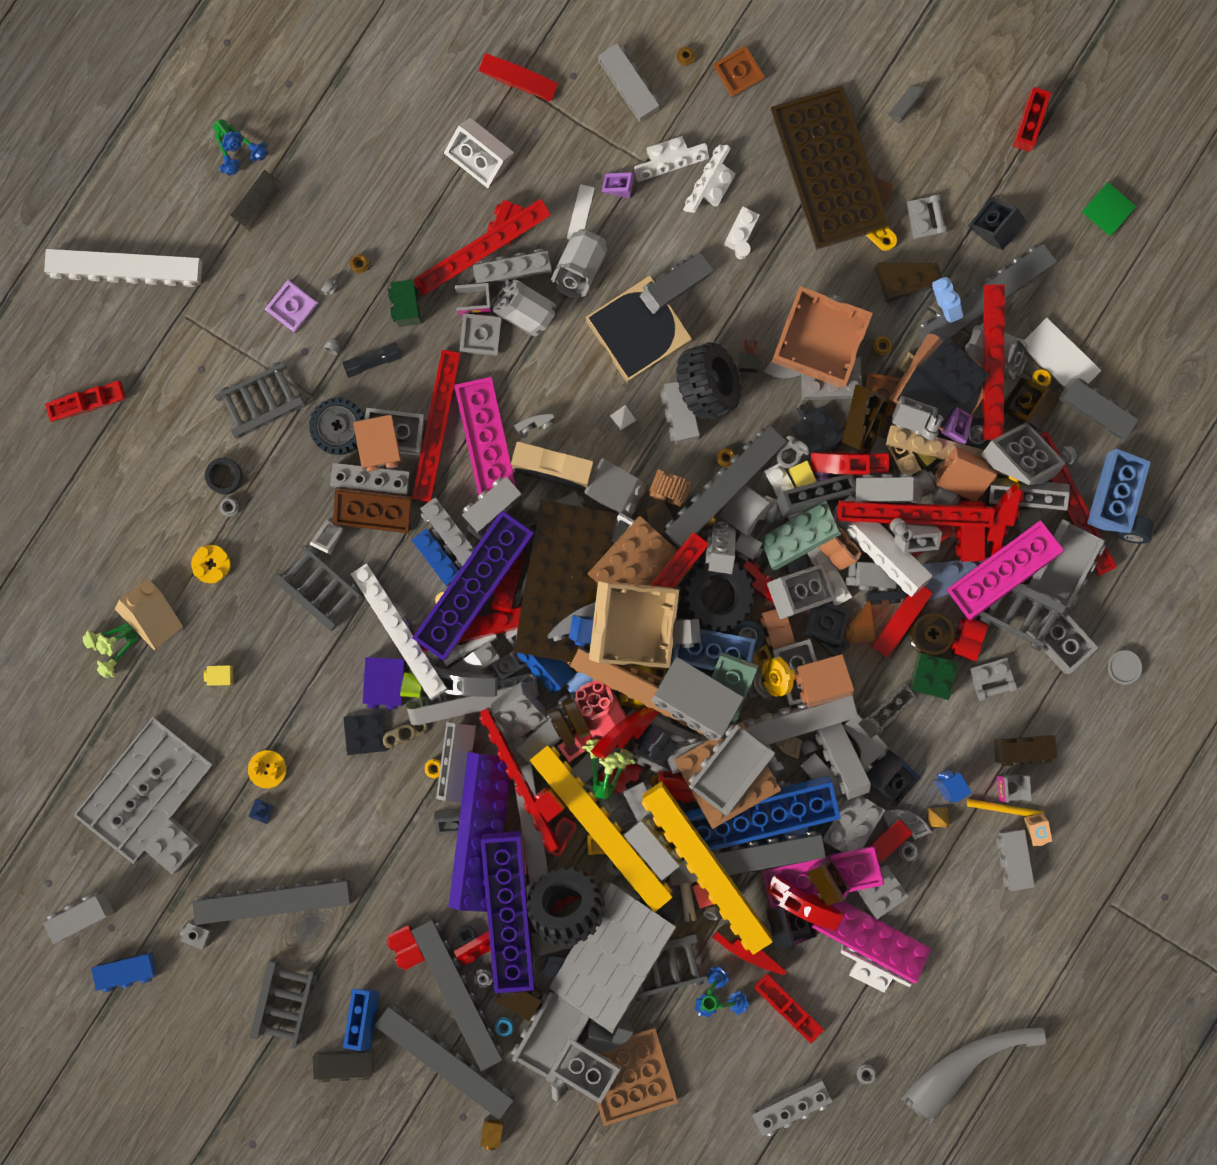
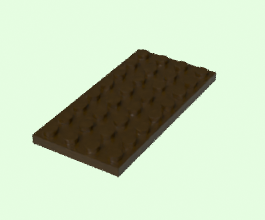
(829, 167)
(557, 583)

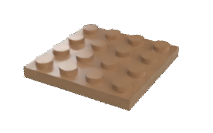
(635, 557)
(759, 790)
(642, 1081)

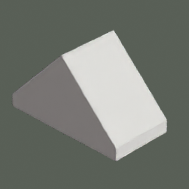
(621, 524)
(327, 537)

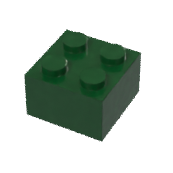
(405, 303)
(933, 676)

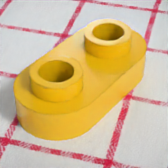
(879, 236)

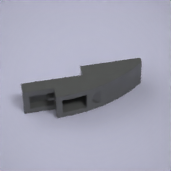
(468, 683)

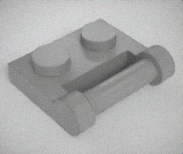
(920, 217)
(989, 673)

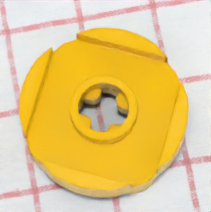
(217, 573)
(777, 677)

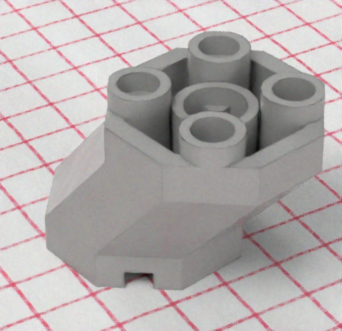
(579, 263)
(523, 307)
(1013, 351)

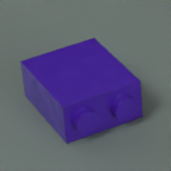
(383, 682)

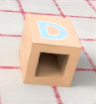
(1038, 829)

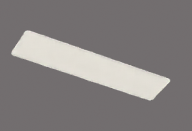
(581, 209)

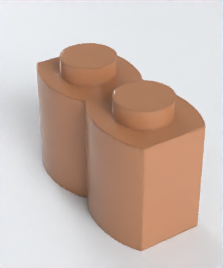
(841, 551)
(778, 631)

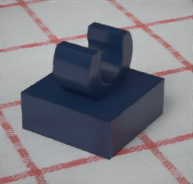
(261, 811)

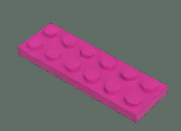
(484, 433)
(1005, 570)
(857, 867)
(878, 942)

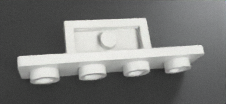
(669, 157)
(713, 181)
(871, 972)

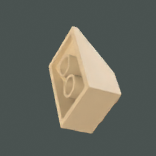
(149, 614)

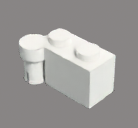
(741, 232)

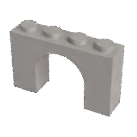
(868, 748)

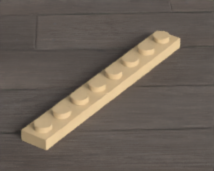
(937, 448)

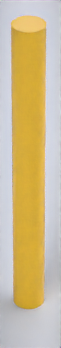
(1002, 808)

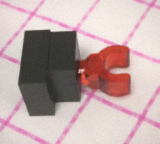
(747, 359)

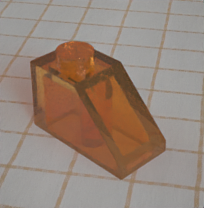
(861, 627)

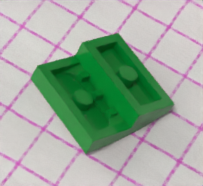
(1108, 209)

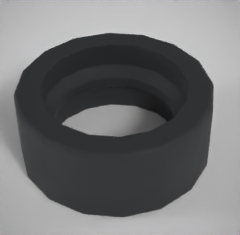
(223, 490)

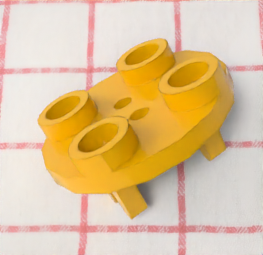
(258, 766)

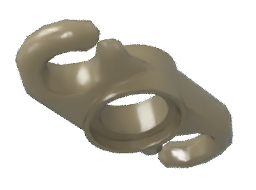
(398, 739)

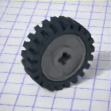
(323, 429)

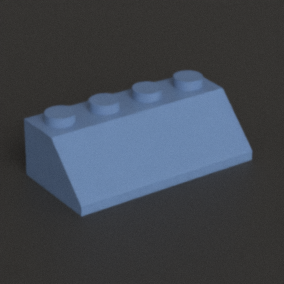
(1118, 492)
(707, 652)

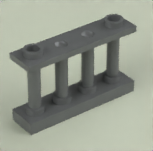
(275, 411)
(300, 592)
(1039, 601)
(687, 942)
(264, 1009)

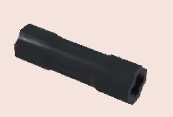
(360, 364)

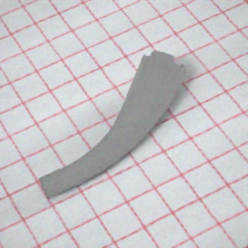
(941, 1082)

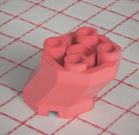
(599, 708)

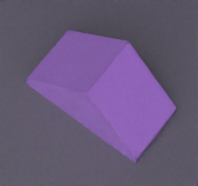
(618, 184)
(958, 426)

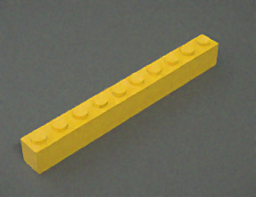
(601, 828)
(706, 867)

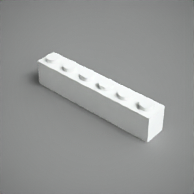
(881, 548)

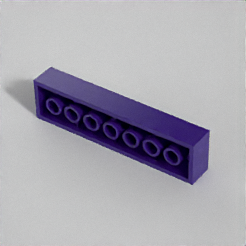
(473, 585)
(481, 813)
(507, 912)

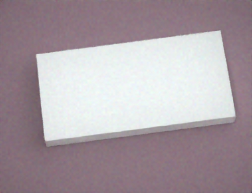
(1059, 355)

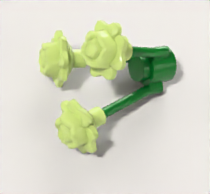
(105, 646)
(613, 761)

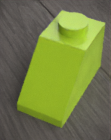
(411, 686)

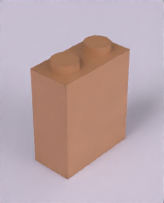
(377, 443)
(965, 474)
(824, 681)

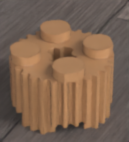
(671, 488)

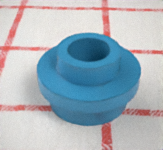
(504, 1033)

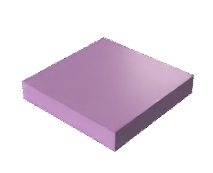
(291, 306)

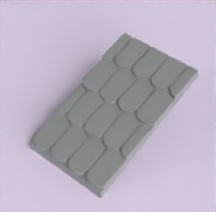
(143, 790)
(612, 964)

